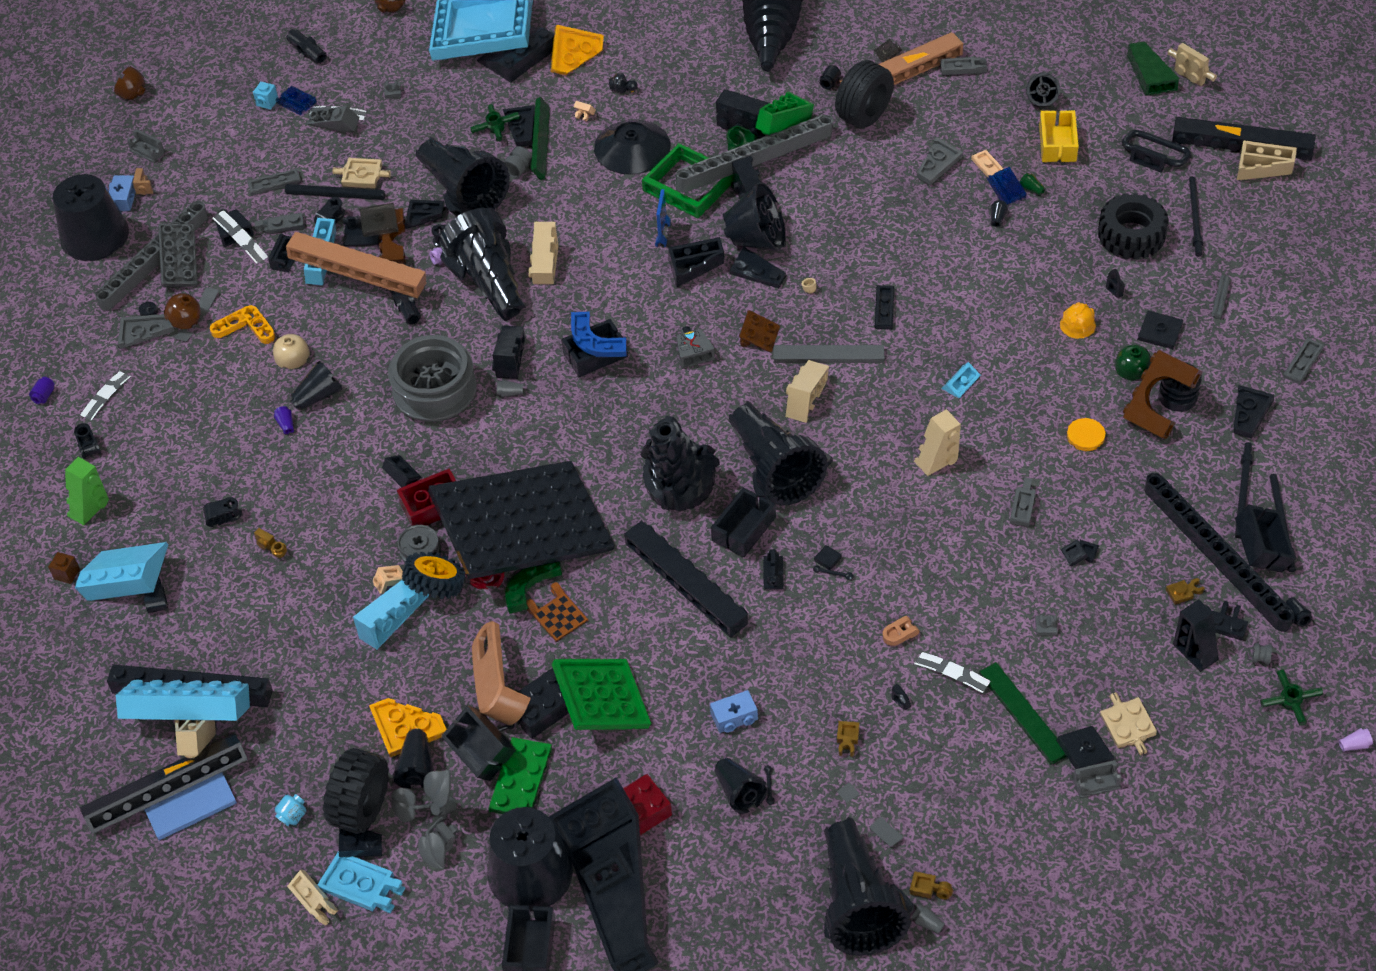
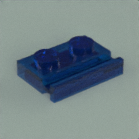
(296, 100)
(1006, 186)

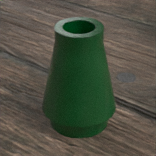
(1031, 184)

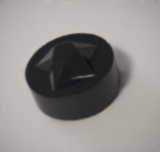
(147, 308)

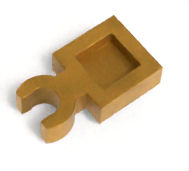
(1182, 592)
(847, 736)

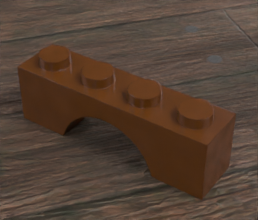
(388, 248)

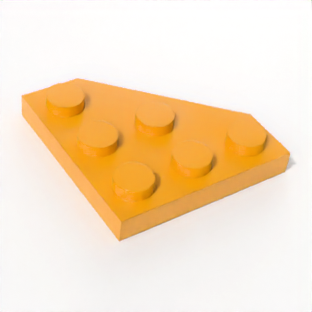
(573, 48)
(397, 720)

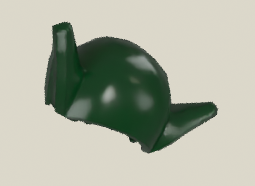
(739, 136)

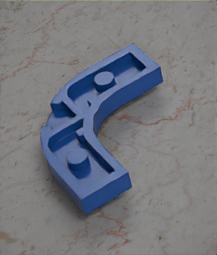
(591, 343)

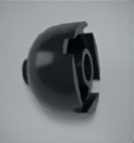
(1048, 84)

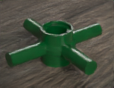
(495, 122)
(1293, 691)

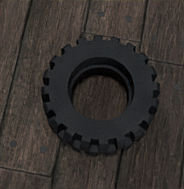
(1133, 242)
(356, 790)

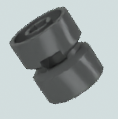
(518, 161)

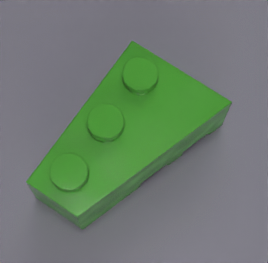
(85, 491)

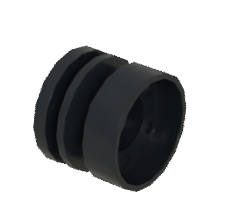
(1177, 395)

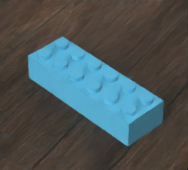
(183, 700)

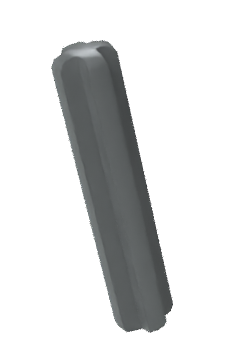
(1221, 297)

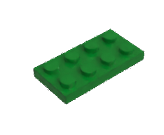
(520, 776)

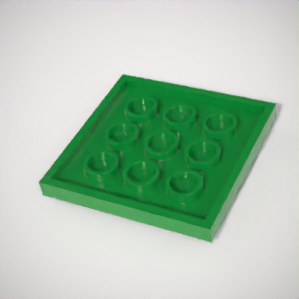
(600, 694)

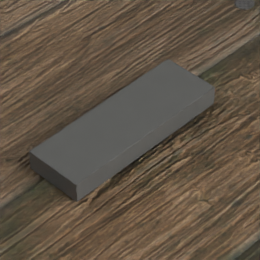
(273, 181)
(1303, 361)

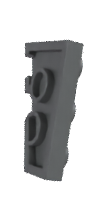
(938, 161)
(142, 328)

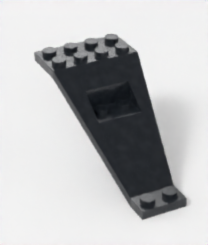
(597, 834)

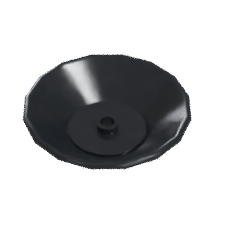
(631, 146)

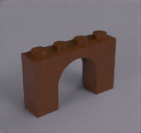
(1162, 367)

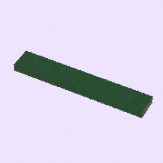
(540, 138)
(1023, 713)

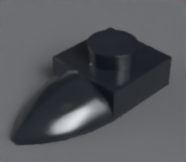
(1115, 284)

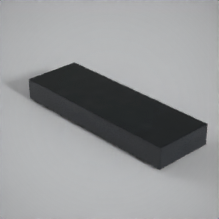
(884, 307)

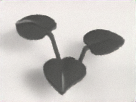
(437, 786)

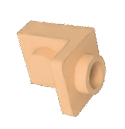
(386, 577)

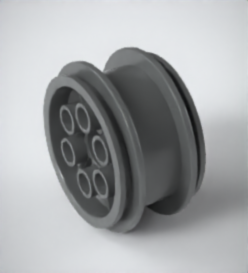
(441, 365)

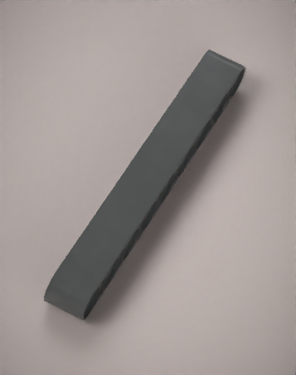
(144, 261)

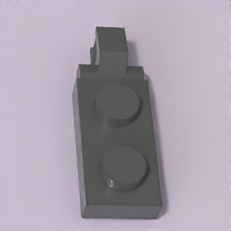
(280, 224)
(1023, 504)

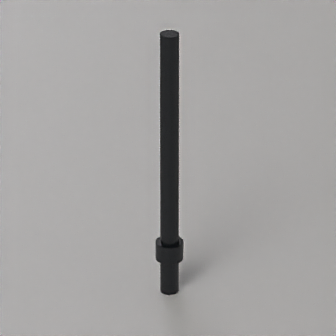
(1197, 240)
(1246, 461)
(1279, 507)

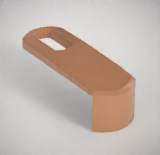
(492, 695)

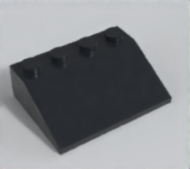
(515, 62)

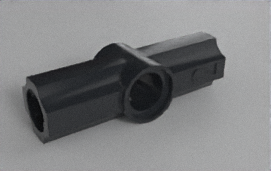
(306, 46)
(407, 306)

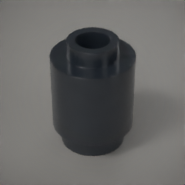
(830, 77)

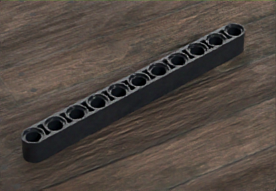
(1219, 552)

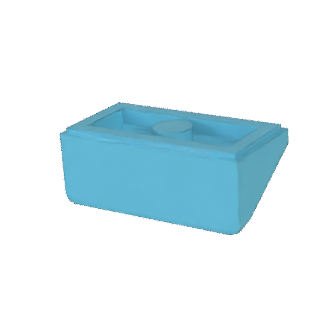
(961, 380)

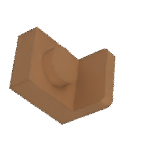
(141, 183)

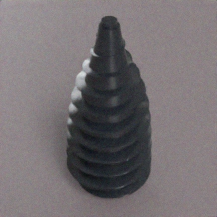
(770, 27)

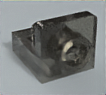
(887, 50)

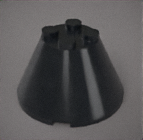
(756, 221)

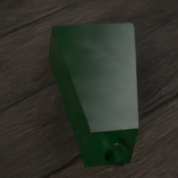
(1151, 70)

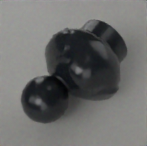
(620, 84)

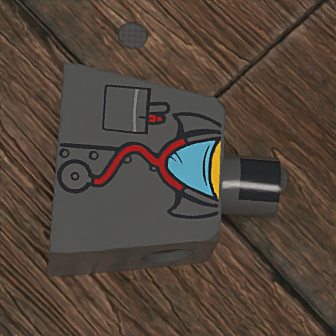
(694, 347)

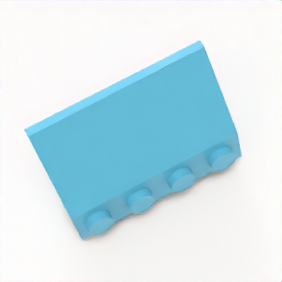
(122, 572)

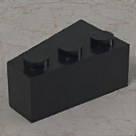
(508, 352)

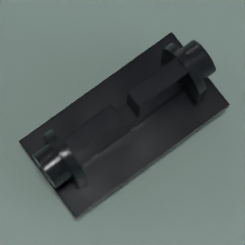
(773, 570)

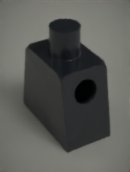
(225, 238)

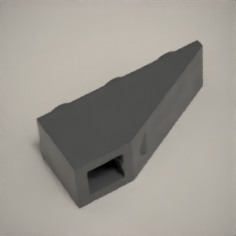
(335, 118)

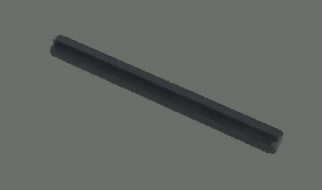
(328, 191)

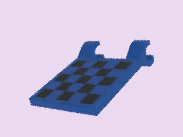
(662, 218)

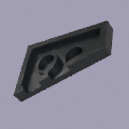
(522, 128)
(755, 268)
(1250, 410)

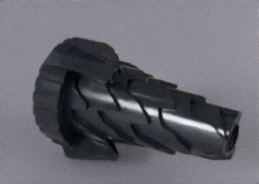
(470, 178)
(478, 246)
(785, 464)
(677, 469)
(864, 908)

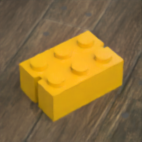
(1058, 141)

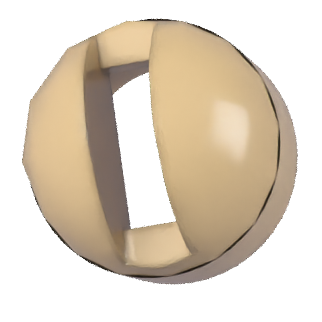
(809, 285)

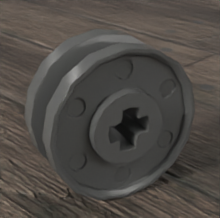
(418, 539)

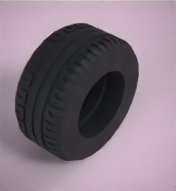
(864, 94)

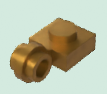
(266, 540)
(924, 885)

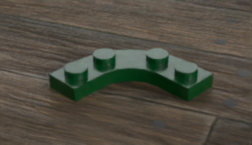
(519, 585)

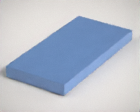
(190, 806)

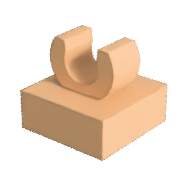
(583, 108)

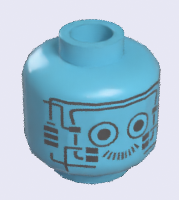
(290, 809)

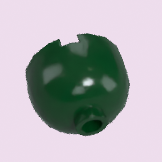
(1132, 362)

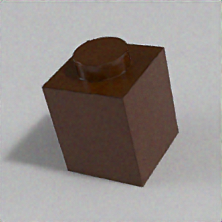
(64, 567)

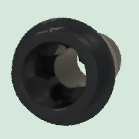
(998, 212)
(1302, 615)

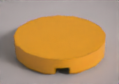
(1086, 434)

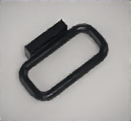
(1150, 158)

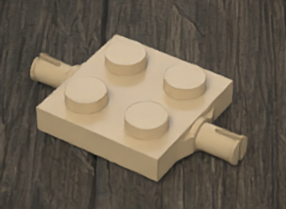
(1191, 64)
(361, 173)
(1128, 723)

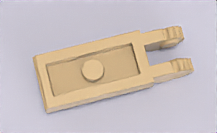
(311, 896)

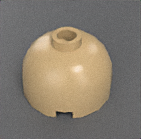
(290, 351)

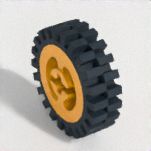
(433, 575)

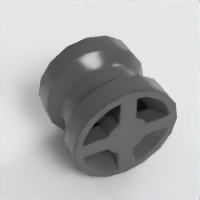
(1261, 653)

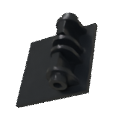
(354, 235)

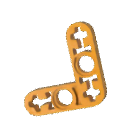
(244, 319)

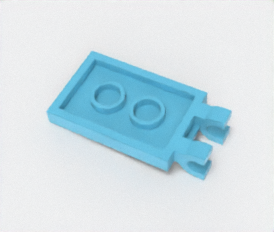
(360, 883)

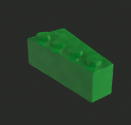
(784, 113)

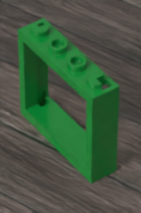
(653, 187)

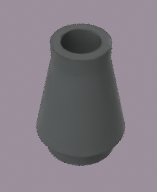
(508, 388)
(927, 918)

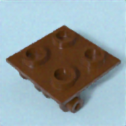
(758, 331)

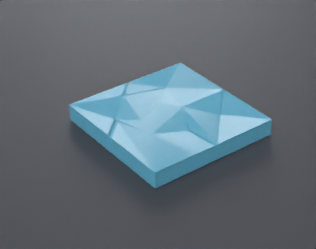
(479, 27)

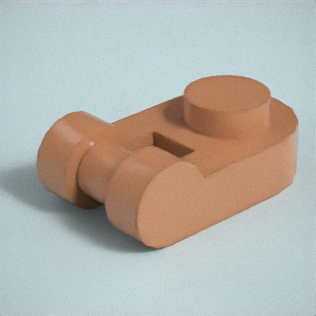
(894, 635)

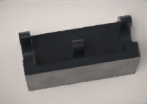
(278, 257)

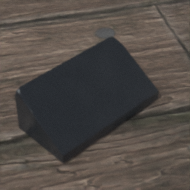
(400, 471)

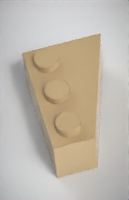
(1265, 160)
(544, 253)
(805, 389)
(940, 444)
(193, 736)

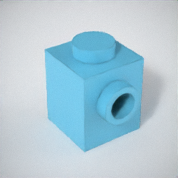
(265, 95)

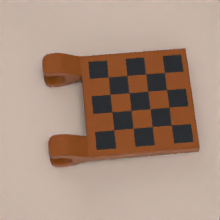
(559, 615)

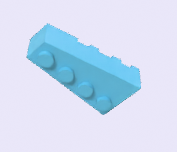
(387, 614)

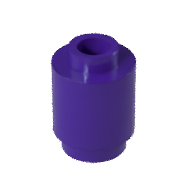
(41, 390)

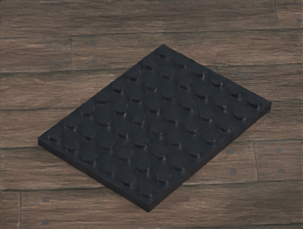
(520, 519)

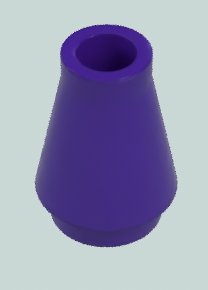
(284, 419)

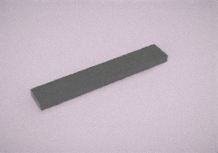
(829, 353)

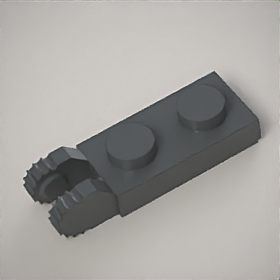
(963, 66)

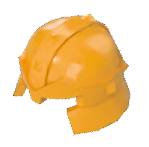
(1078, 321)

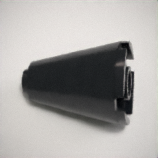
(315, 387)
(413, 760)
(740, 785)

